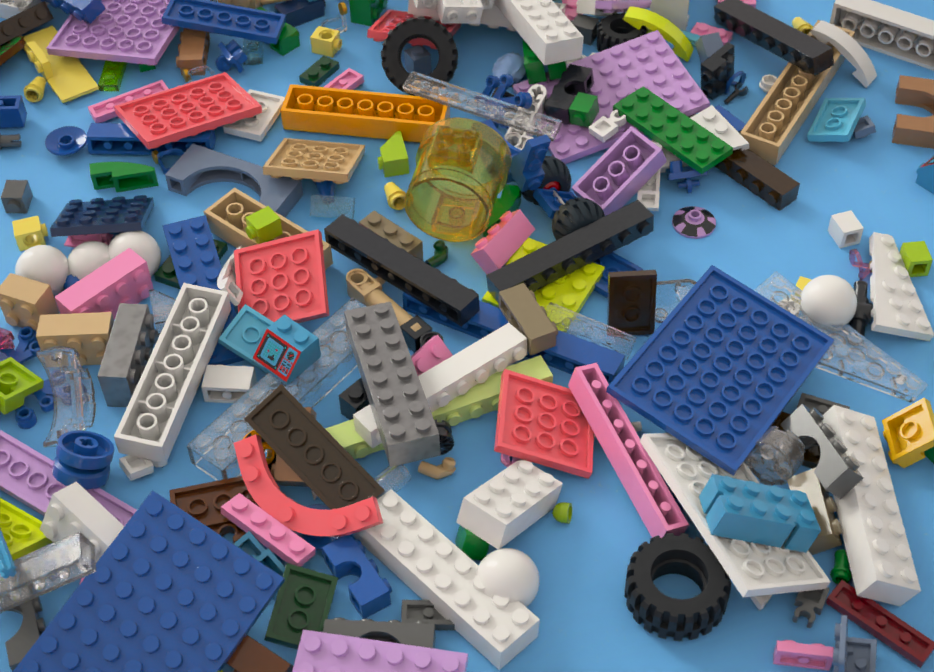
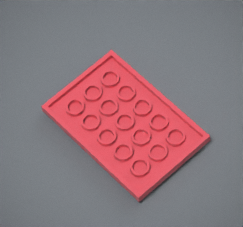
(187, 110)

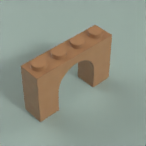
(913, 129)

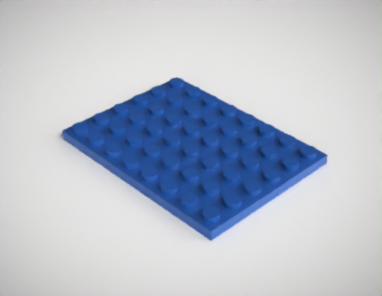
(720, 368)
(159, 601)

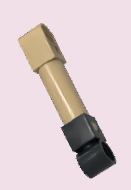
(369, 292)

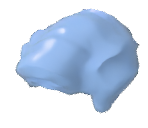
(510, 64)

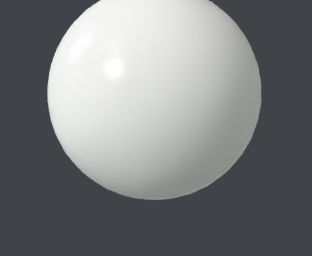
(139, 242)
(87, 258)
(44, 265)
(829, 300)
(509, 575)

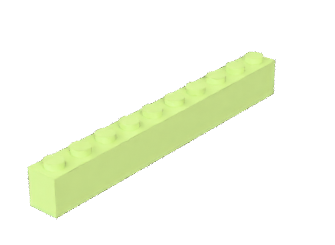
(476, 402)

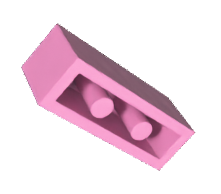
(502, 241)

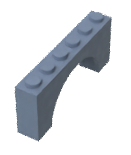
(205, 166)

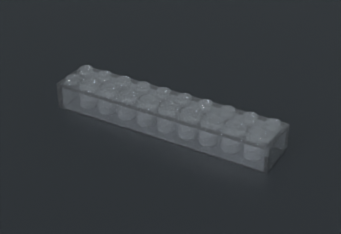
(214, 447)

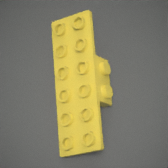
(62, 73)

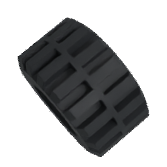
(615, 31)

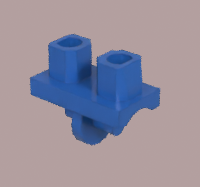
(232, 56)
(676, 172)

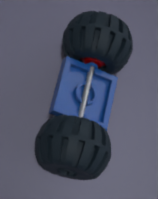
(560, 204)

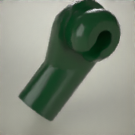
(440, 254)

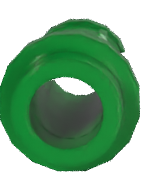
(841, 567)

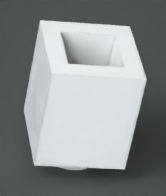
(845, 229)

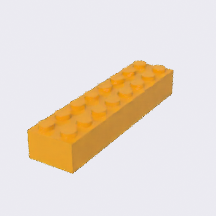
(359, 112)

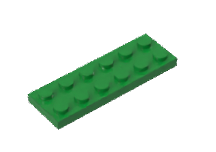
(673, 130)

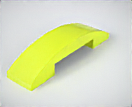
(639, 16)

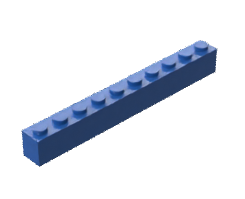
(565, 356)

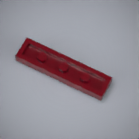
(881, 624)

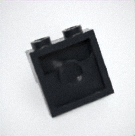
(717, 71)

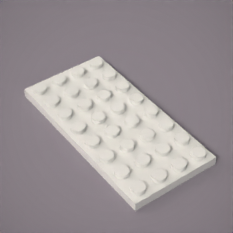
(751, 566)

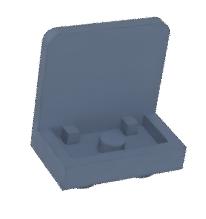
(853, 653)

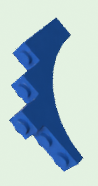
(526, 163)

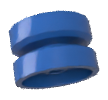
(83, 459)

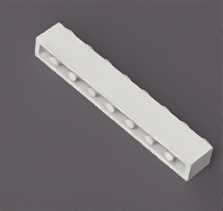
(457, 374)

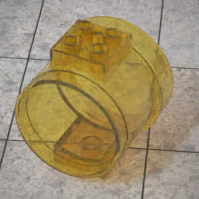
(457, 179)

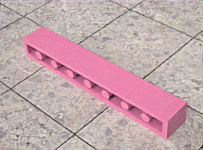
(626, 453)

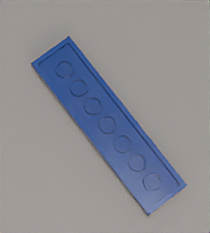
(198, 264)

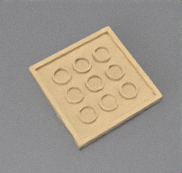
(314, 160)

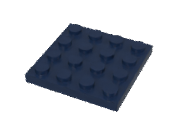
(102, 216)

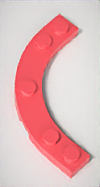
(292, 514)

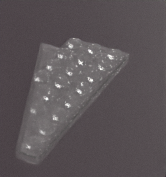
(851, 353)

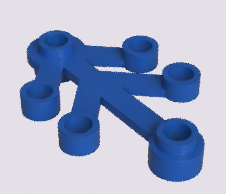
(522, 99)

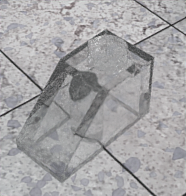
(161, 308)

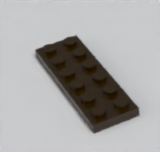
(311, 451)

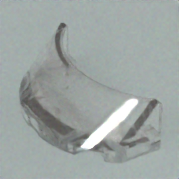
(71, 392)

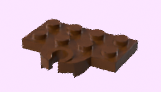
(205, 503)

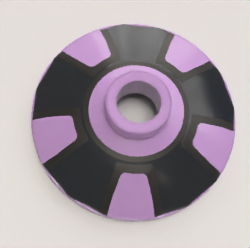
(694, 222)

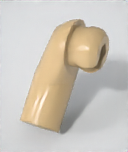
(440, 471)

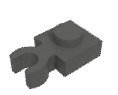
(810, 603)

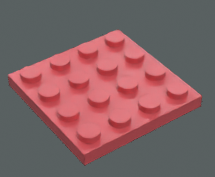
(388, 21)
(284, 277)
(543, 425)

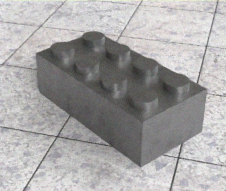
(127, 353)

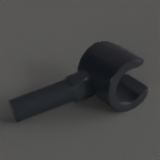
(736, 92)

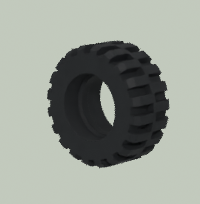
(415, 29)
(676, 616)

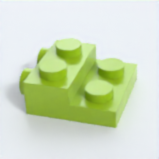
(16, 384)

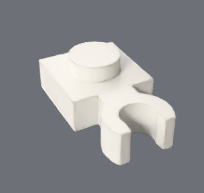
(607, 127)
(138, 467)

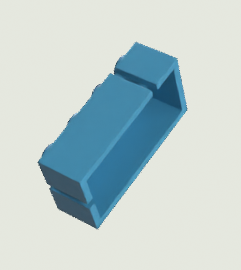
(759, 513)

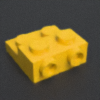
(910, 433)

